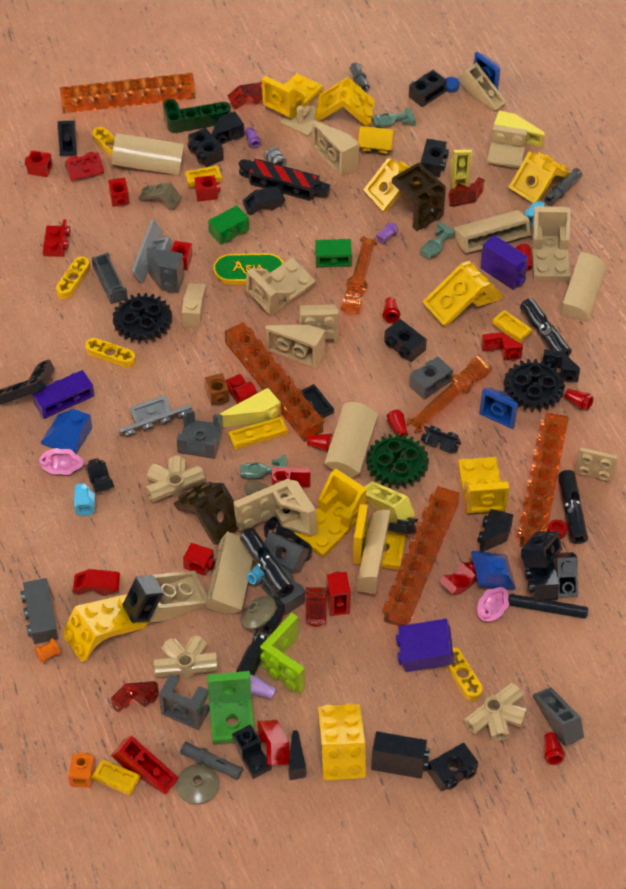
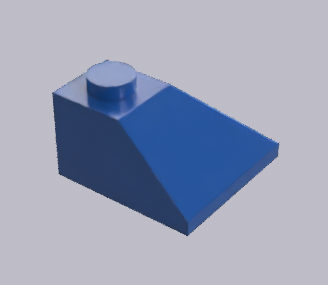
(489, 67)
(498, 407)
(68, 430)
(493, 570)

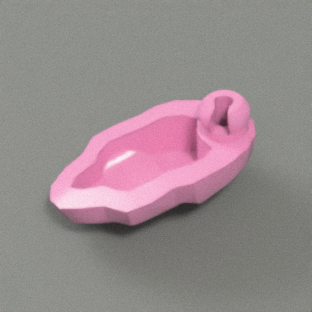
(60, 461)
(492, 604)

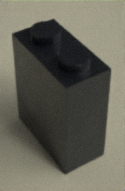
(400, 755)

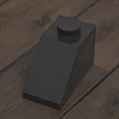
(67, 137)

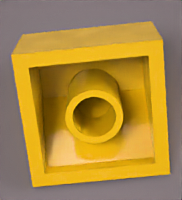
(376, 138)

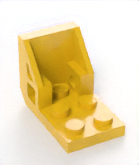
(288, 96)
(459, 290)
(482, 485)
(336, 512)

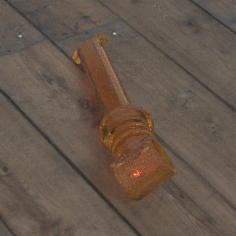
(357, 284)
(461, 383)

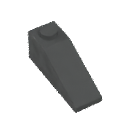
(560, 716)

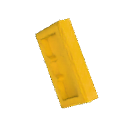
(213, 170)
(511, 326)
(116, 777)

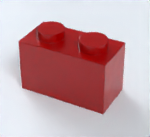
(338, 593)

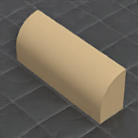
(147, 154)
(505, 226)
(584, 287)
(351, 438)
(373, 552)
(229, 576)

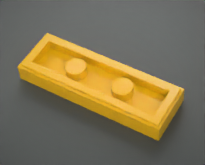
(258, 433)

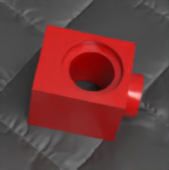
(38, 163)
(206, 188)
(118, 192)
(186, 250)
(198, 559)

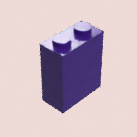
(504, 262)
(425, 645)

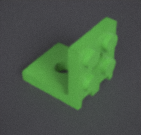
(229, 699)

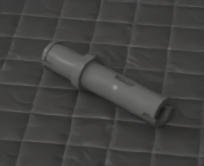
(559, 190)
(202, 756)

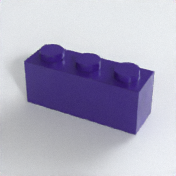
(63, 394)

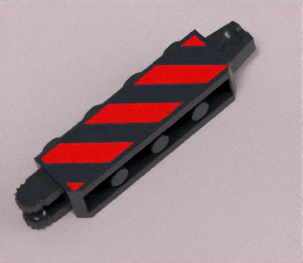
(290, 180)

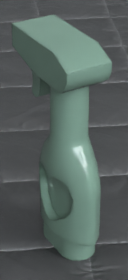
(388, 119)
(435, 245)
(259, 470)

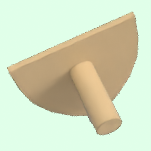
(303, 120)

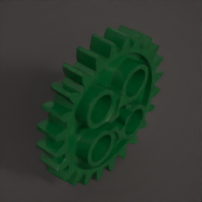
(413, 460)

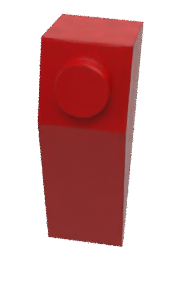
(138, 759)

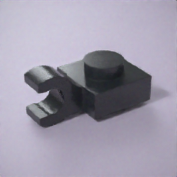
(403, 526)

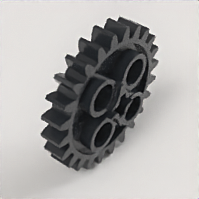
(142, 317)
(534, 384)

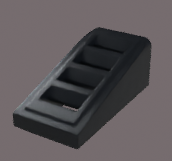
(297, 765)

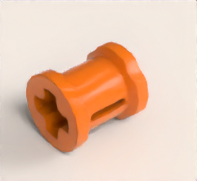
(47, 651)

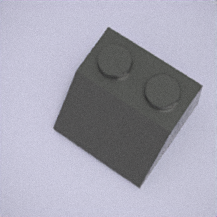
(166, 269)

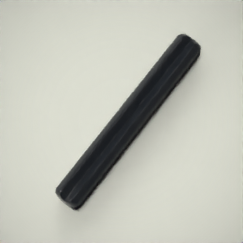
(548, 606)

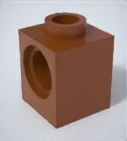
(217, 389)

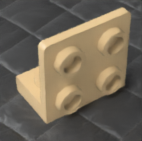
(507, 146)
(596, 464)

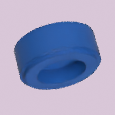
(452, 84)

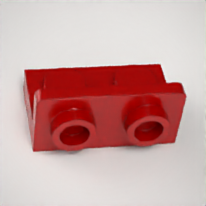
(84, 166)
(56, 240)

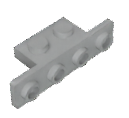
(151, 240)
(152, 412)

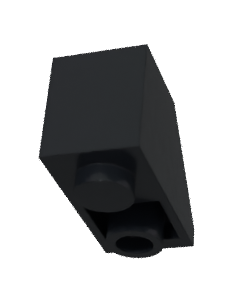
(228, 128)
(496, 529)
(567, 574)

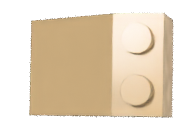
(335, 147)
(296, 343)
(181, 595)

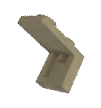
(165, 191)

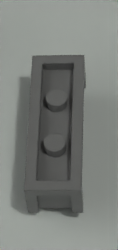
(109, 278)

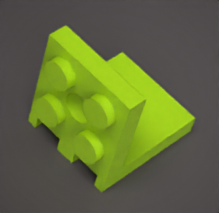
(276, 662)

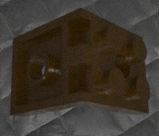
(427, 195)
(207, 501)

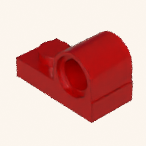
(240, 389)
(299, 474)

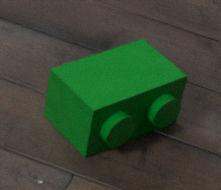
(228, 225)
(333, 253)

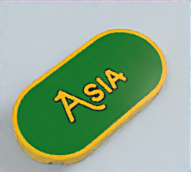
(233, 268)

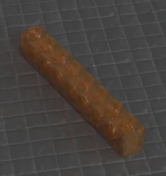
(127, 92)
(271, 375)
(544, 476)
(402, 613)

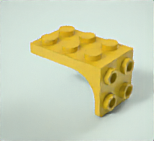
(96, 622)
(342, 742)

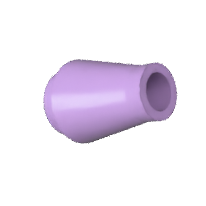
(261, 688)

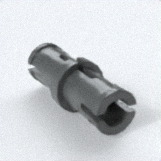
(359, 77)

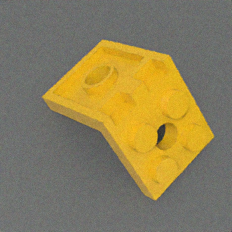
(346, 95)
(543, 169)
(384, 176)
(395, 543)

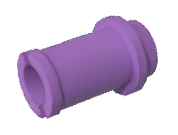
(253, 140)
(389, 230)

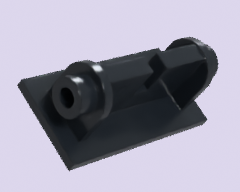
(434, 435)

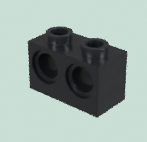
(427, 88)
(205, 147)

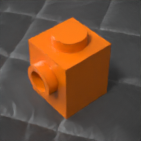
(81, 770)

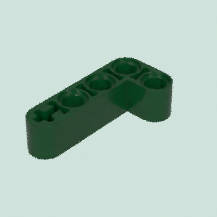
(192, 118)

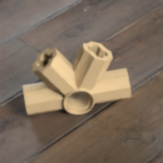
(173, 480)
(185, 660)
(498, 719)

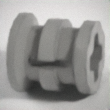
(276, 156)

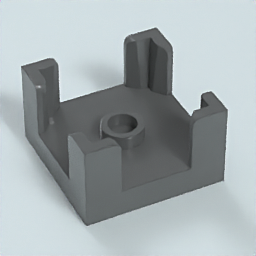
(200, 437)
(182, 709)

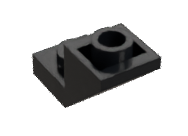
(267, 197)
(569, 369)
(98, 475)
(250, 751)

